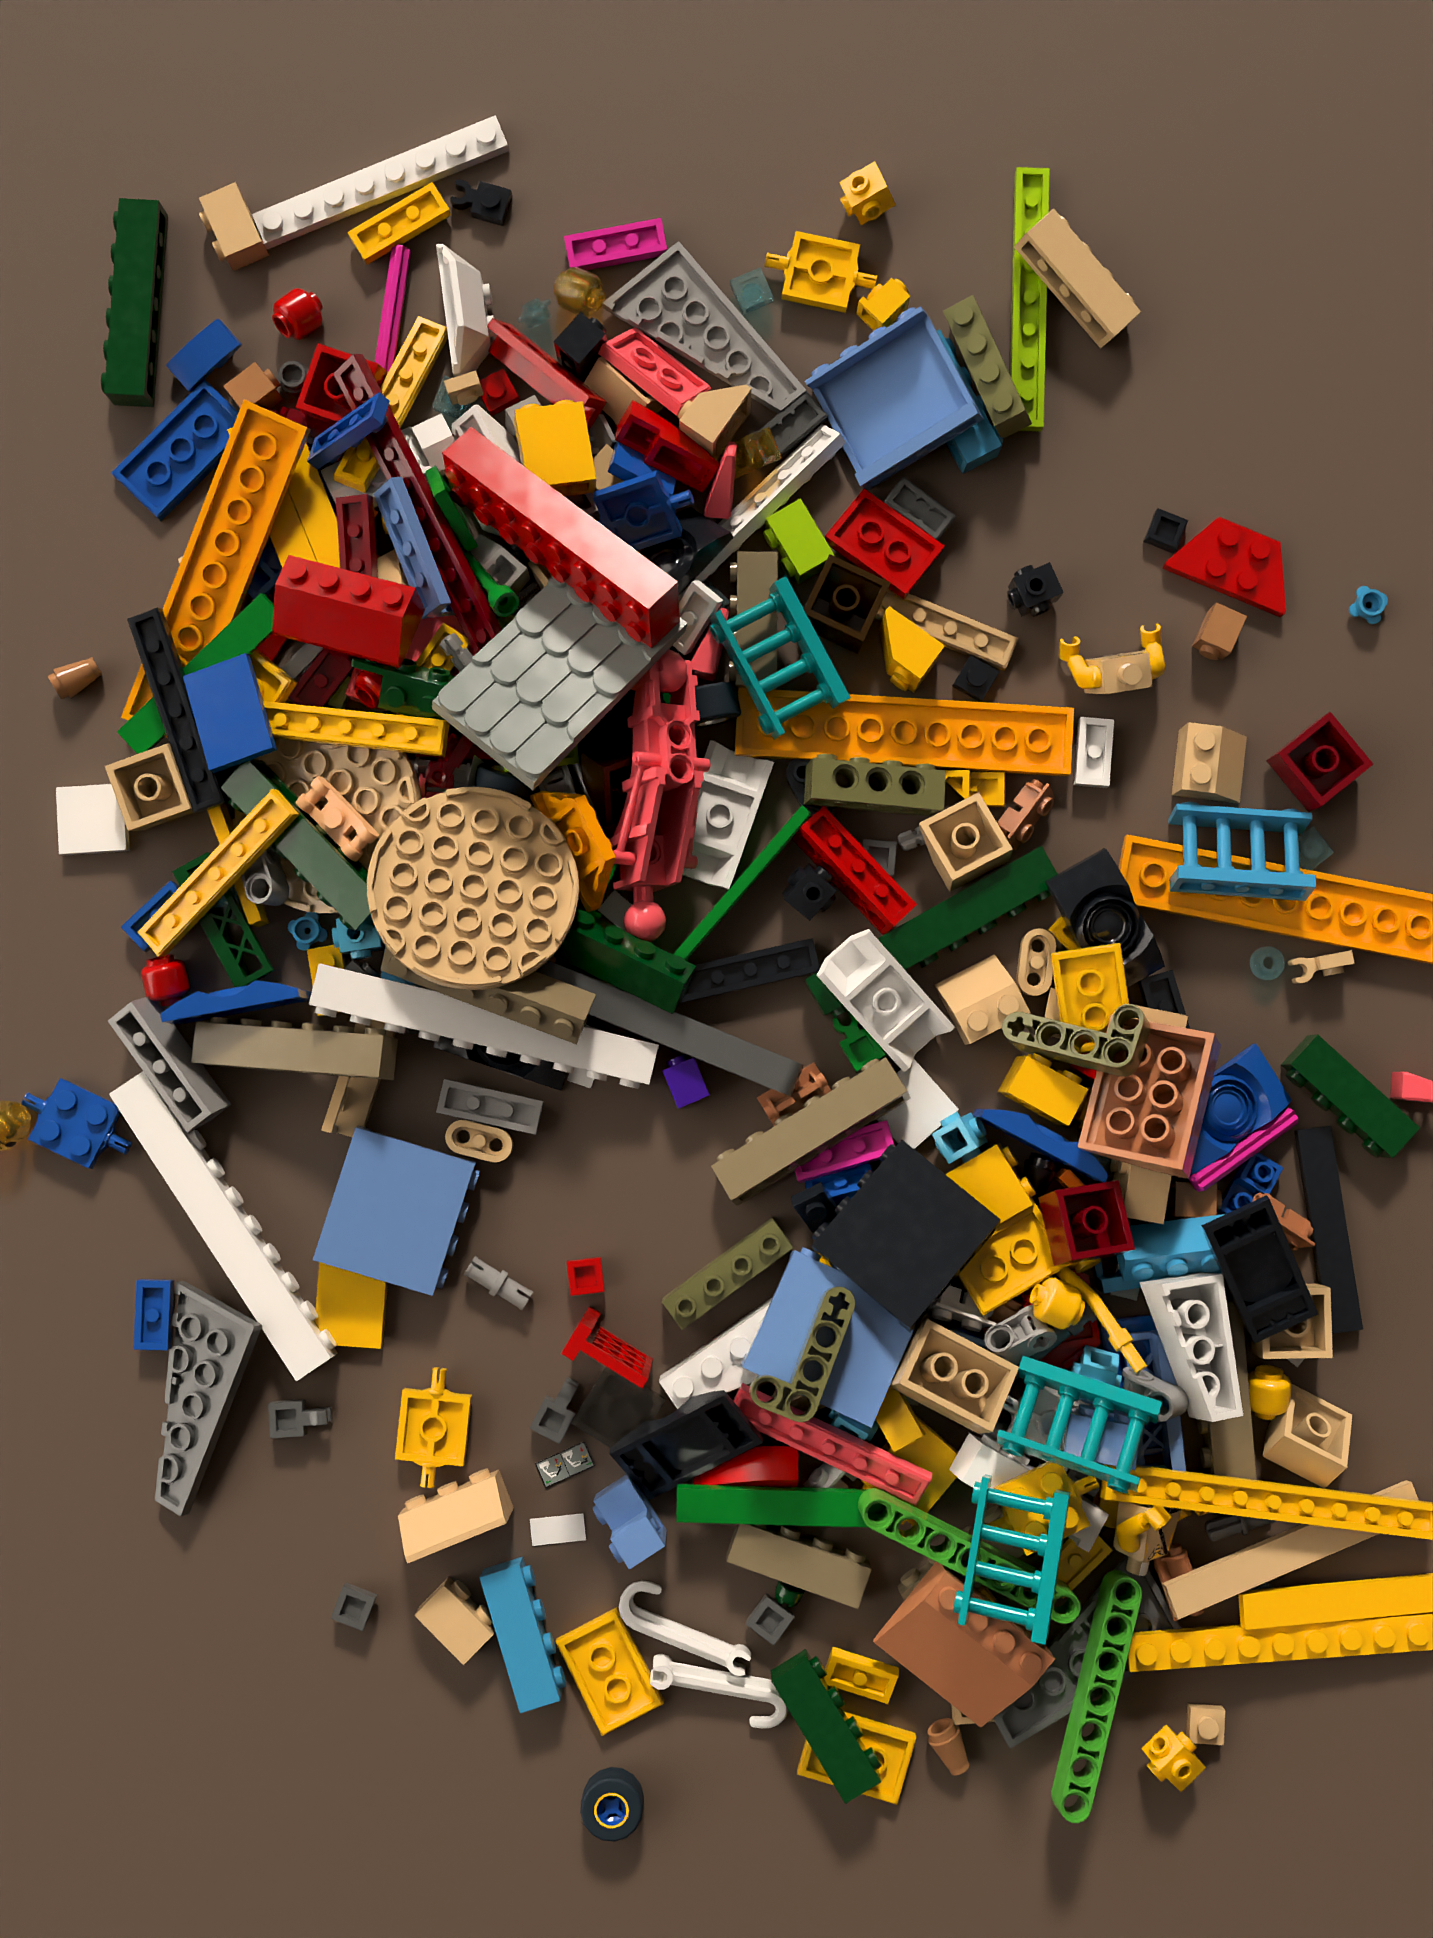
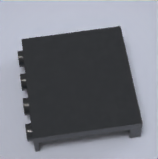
(905, 1233)

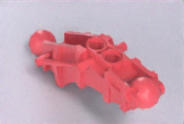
(651, 837)

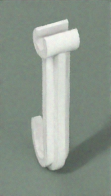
(678, 1634)
(668, 1673)

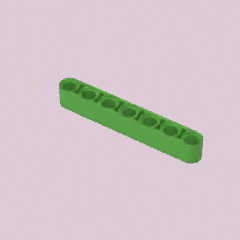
(953, 1548)
(1100, 1712)

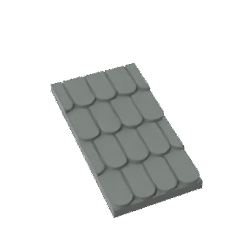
(546, 681)

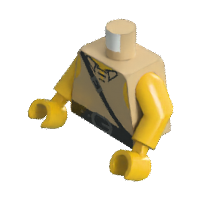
(1116, 671)
(1145, 1532)

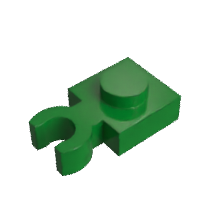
(859, 1044)

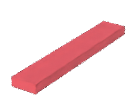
(838, 1449)

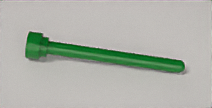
(500, 597)

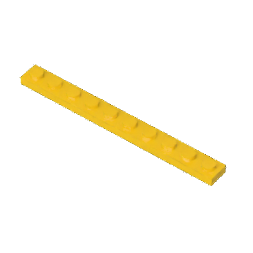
(1277, 1502)
(1297, 1642)

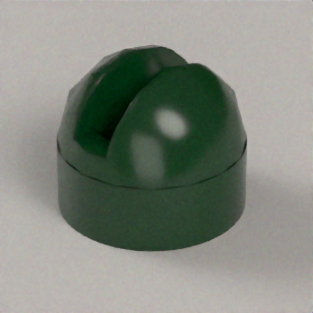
(788, 1594)

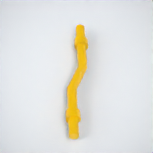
(1119, 1337)

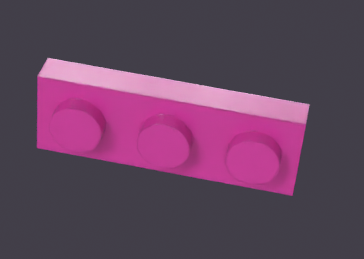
(616, 245)
(855, 1150)

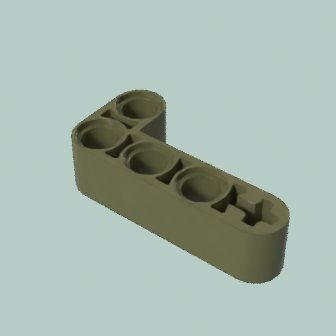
(1074, 1037)
(810, 1351)

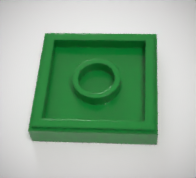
(451, 509)

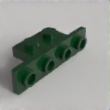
(407, 688)

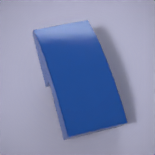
(203, 354)
(1253, 1177)

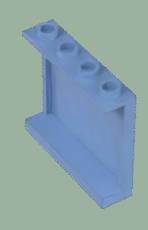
(894, 397)
(396, 1211)
(866, 1355)

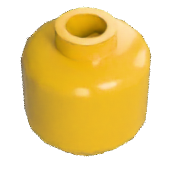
(1057, 1303)
(1269, 1391)

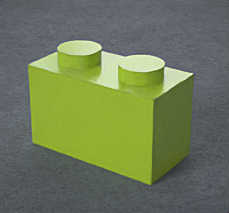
(797, 540)

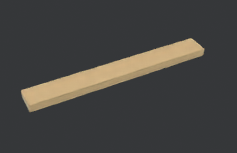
(1265, 1561)

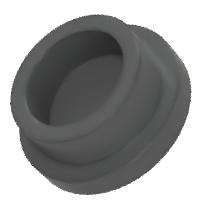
(292, 377)

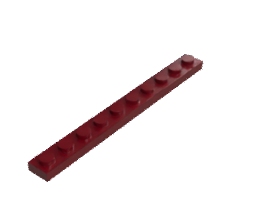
(399, 461)

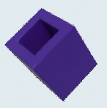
(685, 1081)

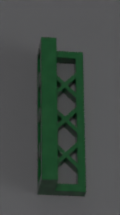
(219, 938)

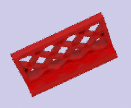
(608, 1349)

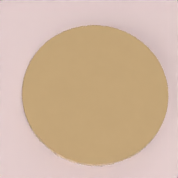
(371, 780)
(472, 888)

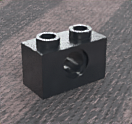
(579, 345)

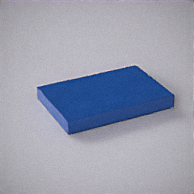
(229, 713)

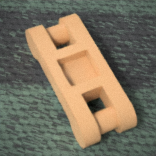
(337, 818)

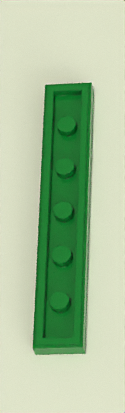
(240, 636)
(743, 883)
(771, 1505)

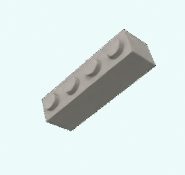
(168, 1064)

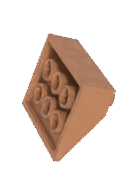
(1160, 1108)
(972, 1665)

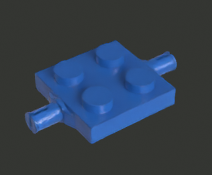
(641, 510)
(76, 1123)

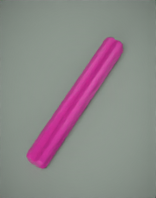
(392, 306)
(1244, 1150)

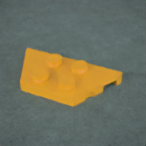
(585, 839)

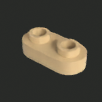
(1035, 962)
(480, 1140)

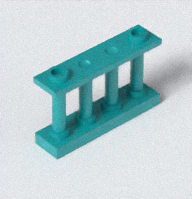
(796, 630)
(1105, 1400)
(1046, 1545)

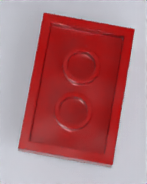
(884, 543)

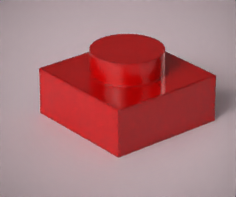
(498, 392)
(585, 1276)

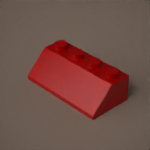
(345, 611)

